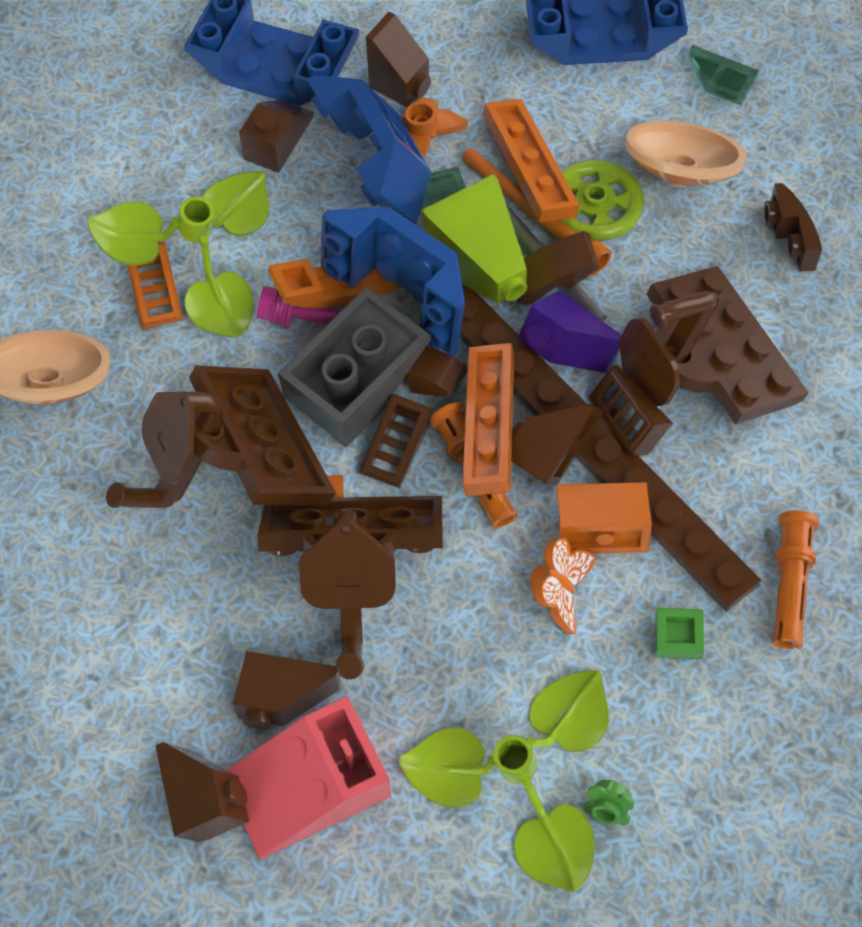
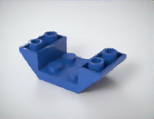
(604, 29)
(266, 56)
(398, 172)
(403, 254)

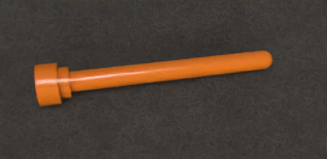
(515, 194)

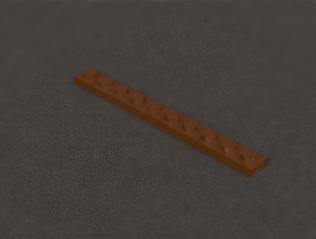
(673, 521)

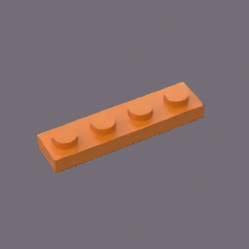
(530, 161)
(489, 420)

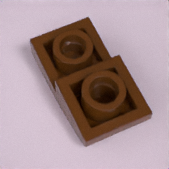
(793, 222)
(560, 264)
(435, 373)

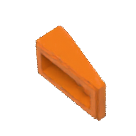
(168, 285)

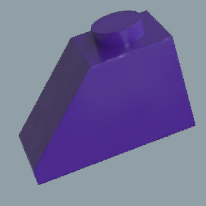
(569, 334)

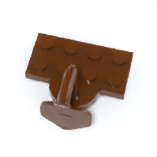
(706, 345)
(233, 424)
(351, 554)

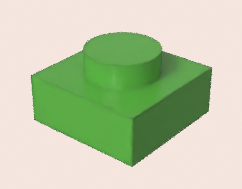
(679, 633)

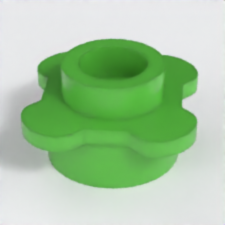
(609, 802)

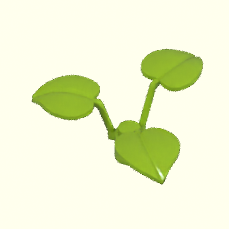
(239, 203)
(449, 763)

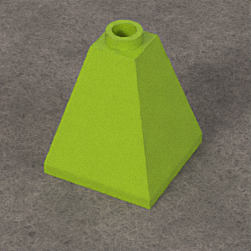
(483, 235)

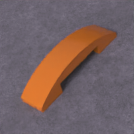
(314, 288)

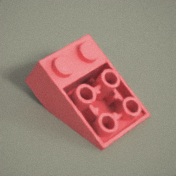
(310, 778)

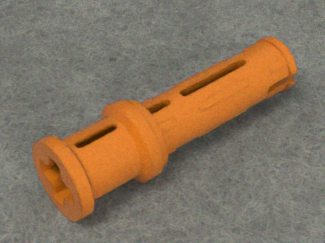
(451, 425)
(795, 560)

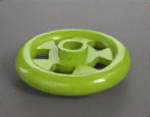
(608, 173)

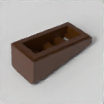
(411, 410)
(655, 421)

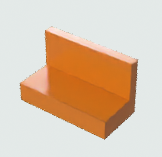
(605, 517)

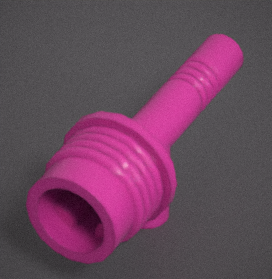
(274, 310)

